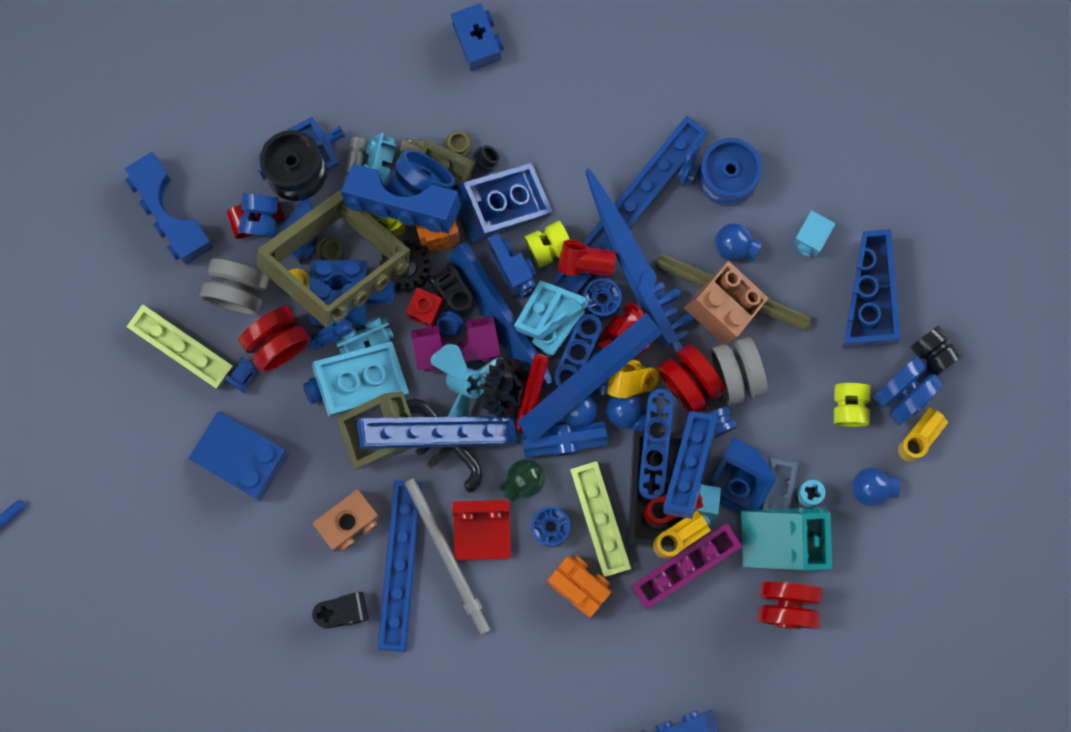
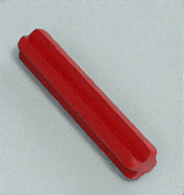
(533, 386)

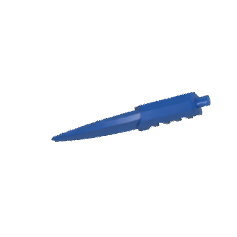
(638, 272)

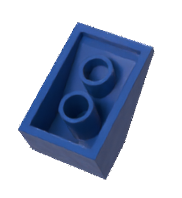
(501, 202)
(239, 456)

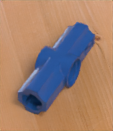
(566, 440)

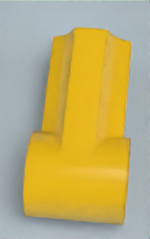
(923, 434)
(682, 534)

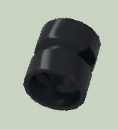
(936, 351)

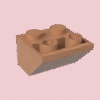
(726, 303)

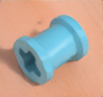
(819, 492)

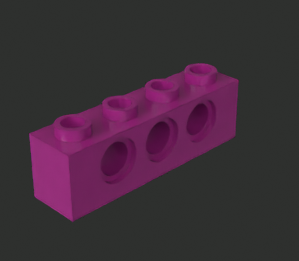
(686, 566)

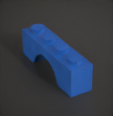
(151, 181)
(432, 209)

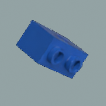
(473, 21)

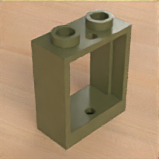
(392, 406)

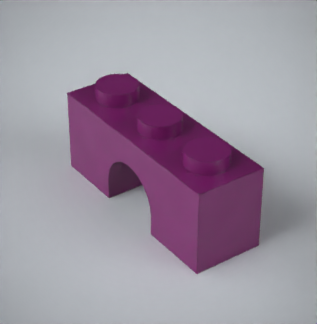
(479, 343)

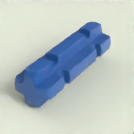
(328, 335)

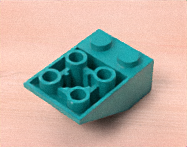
(787, 538)

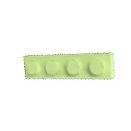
(180, 347)
(600, 519)

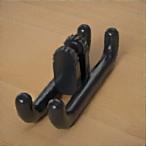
(472, 483)

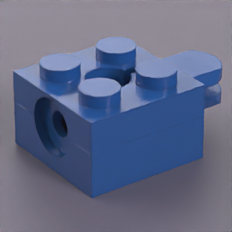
(346, 273)

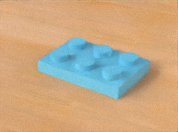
(358, 377)

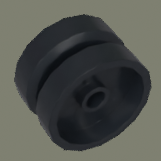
(293, 165)

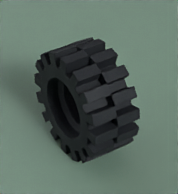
(421, 272)

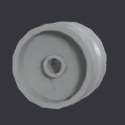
(234, 286)
(740, 370)

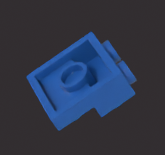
(514, 269)

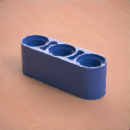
(578, 340)

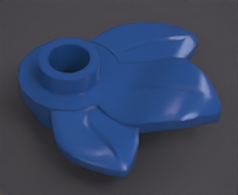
(689, 169)

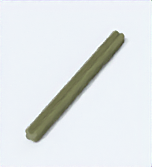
(700, 277)

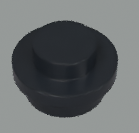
(486, 158)

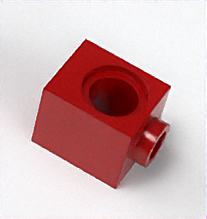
(424, 308)

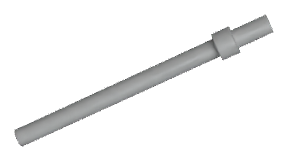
(472, 606)

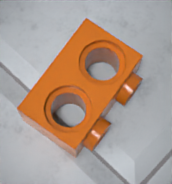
(438, 241)

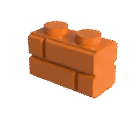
(579, 585)

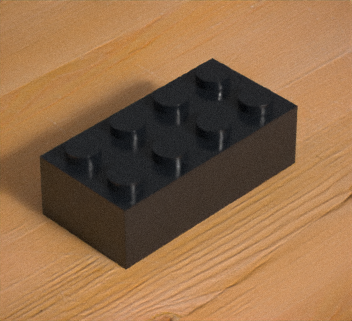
(639, 530)

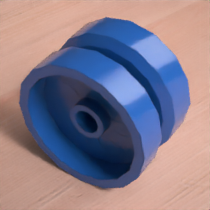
(744, 169)
(416, 173)
(910, 393)

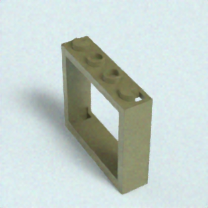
(307, 228)

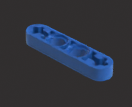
(655, 444)

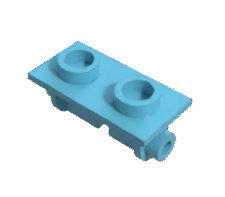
(379, 152)
(373, 331)
(553, 341)

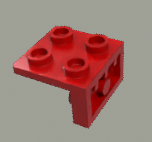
(481, 530)

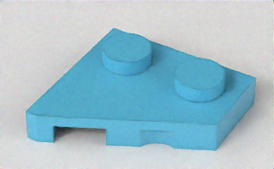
(548, 310)

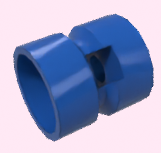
(262, 205)

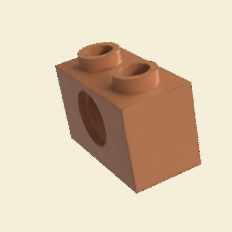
(330, 523)

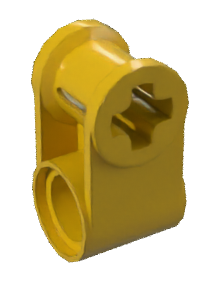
(632, 380)

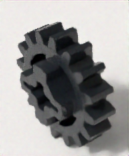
(504, 387)

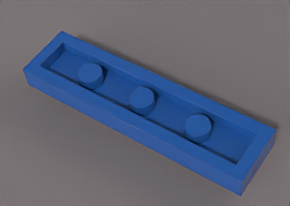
(690, 465)

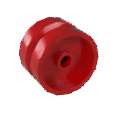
(274, 339)
(691, 379)
(789, 608)

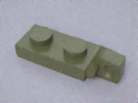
(456, 164)

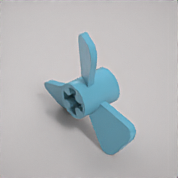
(450, 360)

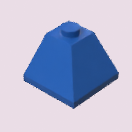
(742, 477)

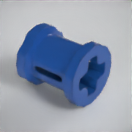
(242, 375)

